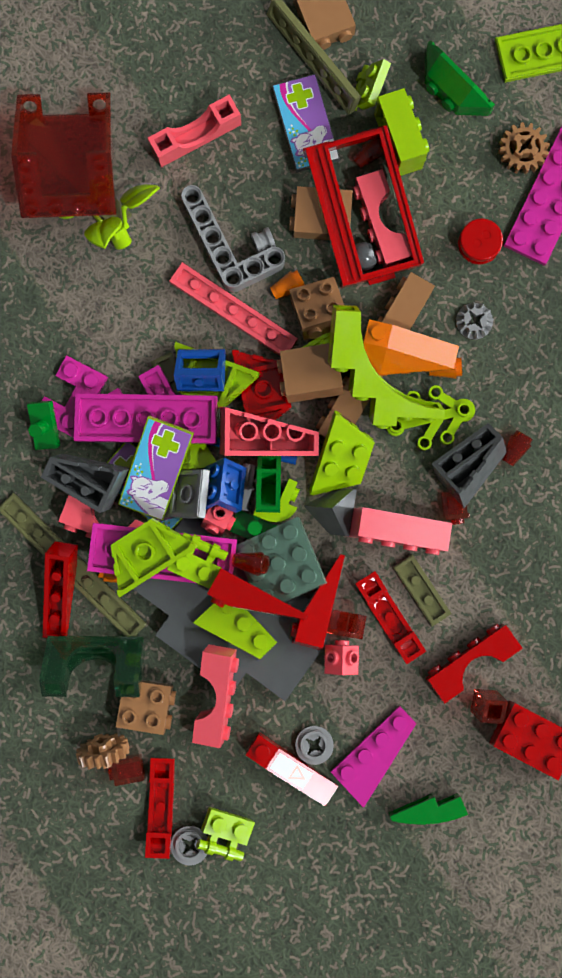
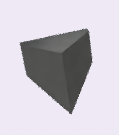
(334, 511)

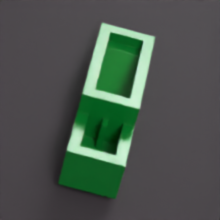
(268, 484)
(429, 811)

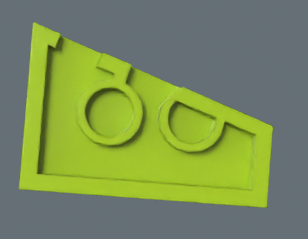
(237, 628)

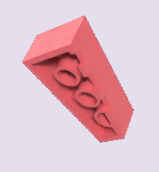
(258, 436)
(400, 529)

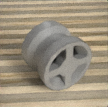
(263, 240)

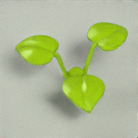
(113, 227)

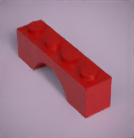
(448, 679)

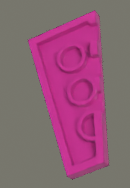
(370, 759)

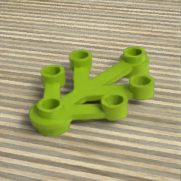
(453, 412)

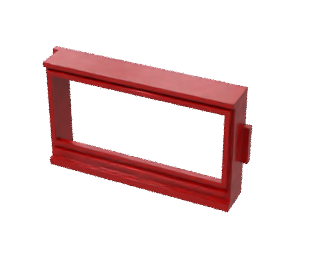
(335, 213)

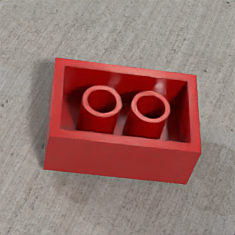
(530, 740)

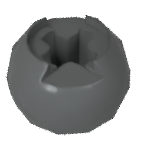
(366, 255)

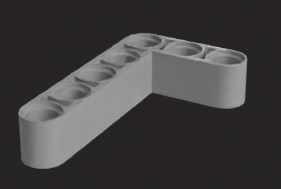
(222, 248)

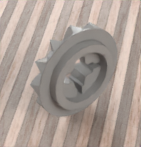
(474, 331)
(316, 756)
(178, 846)

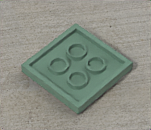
(291, 561)

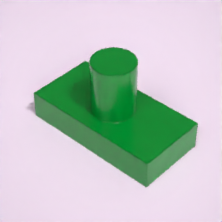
(43, 425)
(249, 525)

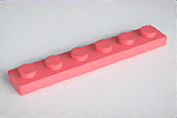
(232, 309)

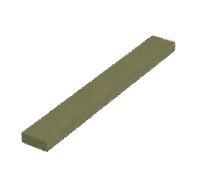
(87, 582)

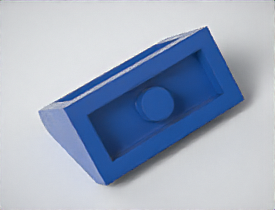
(200, 378)

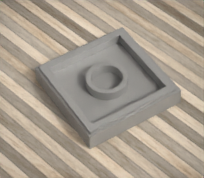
(190, 494)

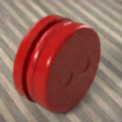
(480, 241)

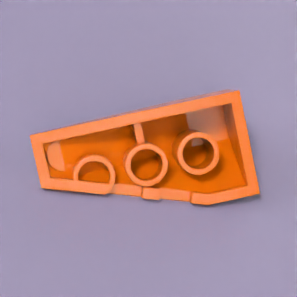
(405, 351)

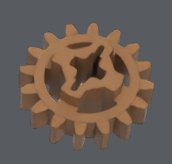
(517, 139)
(102, 751)

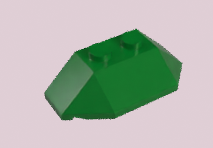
(453, 85)

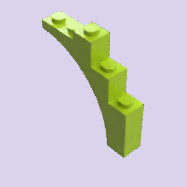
(387, 402)

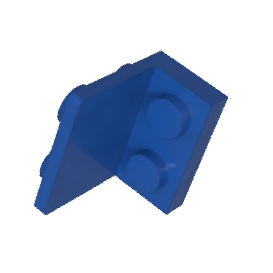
(226, 485)

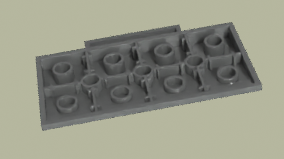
(185, 602)

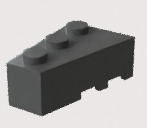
(470, 463)
(86, 479)

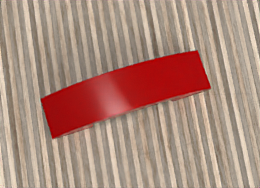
(390, 617)
(160, 808)

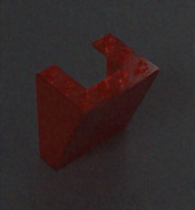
(64, 160)

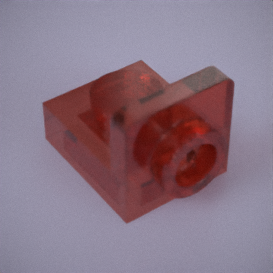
(453, 510)

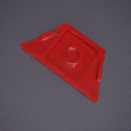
(264, 394)

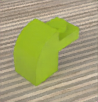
(286, 510)

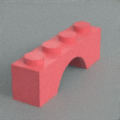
(214, 122)
(391, 246)
(80, 516)
(218, 668)

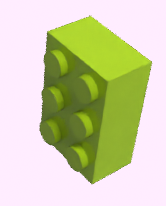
(404, 130)

